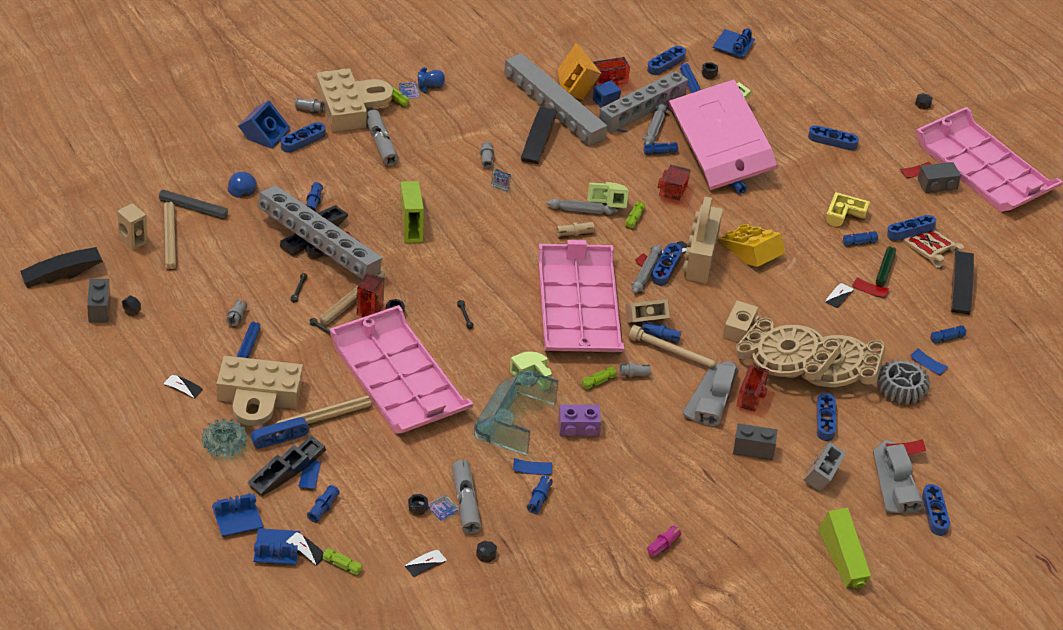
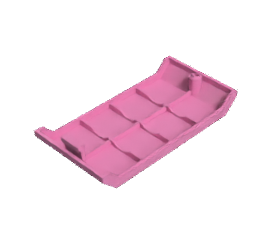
(723, 134)
(983, 161)
(579, 297)
(396, 370)

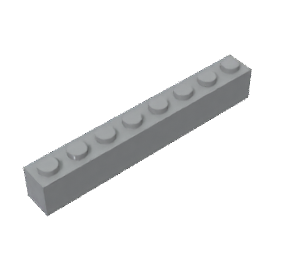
(553, 96)

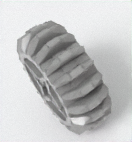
(903, 382)

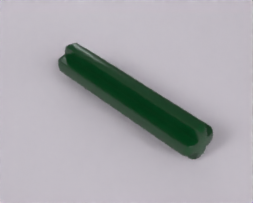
(885, 266)

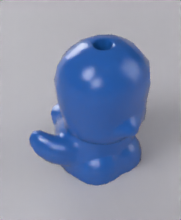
(431, 79)

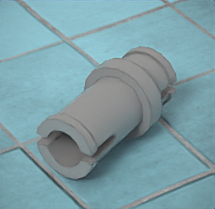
(312, 105)
(487, 154)
(236, 313)
(634, 369)

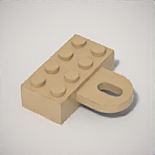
(347, 99)
(702, 242)
(258, 383)

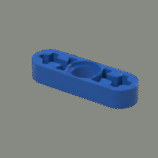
(658, 65)
(313, 133)
(844, 139)
(903, 229)
(667, 270)
(822, 422)
(297, 426)
(932, 516)

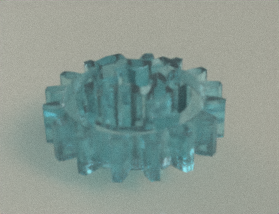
(224, 437)

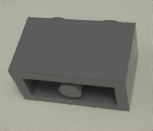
(939, 177)
(98, 300)
(755, 441)

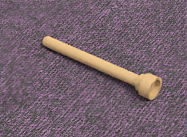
(637, 334)

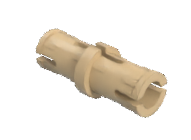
(575, 229)

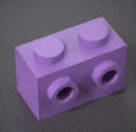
(579, 420)

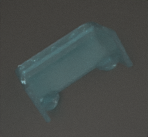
(496, 421)

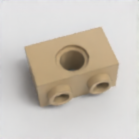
(132, 226)
(647, 310)
(740, 321)

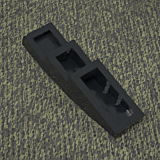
(538, 135)
(296, 244)
(58, 266)
(962, 282)
(287, 466)

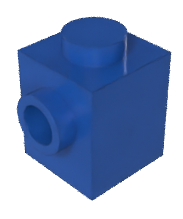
(606, 93)

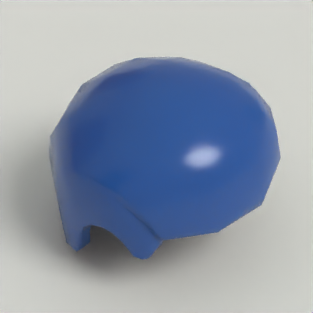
(242, 183)

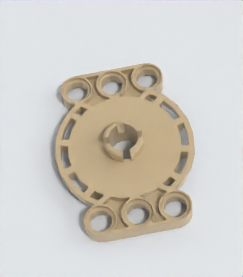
(776, 350)
(851, 363)

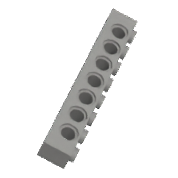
(319, 232)

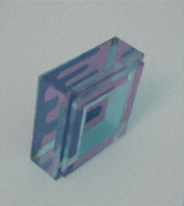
(409, 89)
(500, 180)
(443, 507)

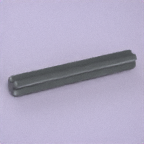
(194, 204)

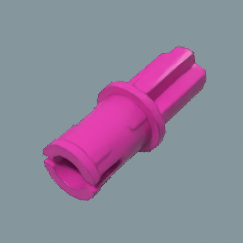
(663, 541)

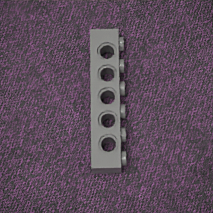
(643, 101)

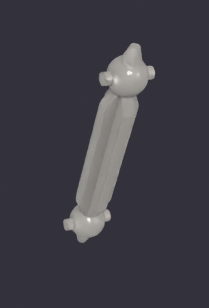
(655, 124)
(581, 206)
(646, 269)

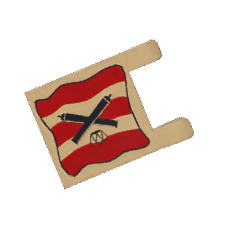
(932, 245)

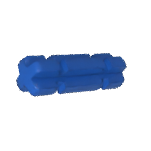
(660, 148)
(860, 238)
(947, 334)

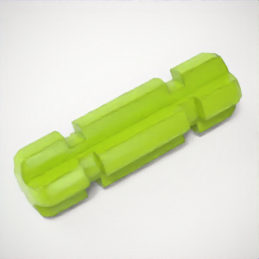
(400, 98)
(635, 214)
(599, 377)
(342, 561)

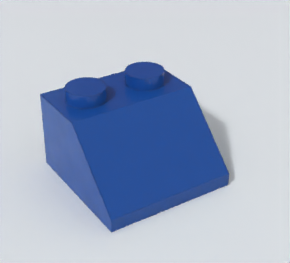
(264, 125)

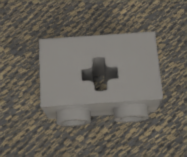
(824, 466)

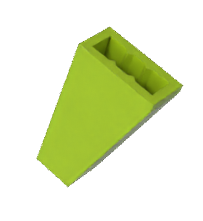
(412, 211)
(844, 547)

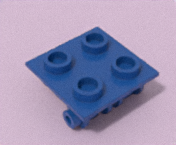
(734, 42)
(237, 514)
(273, 548)

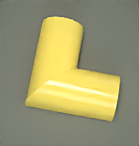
(843, 205)

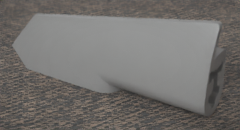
(711, 395)
(896, 479)

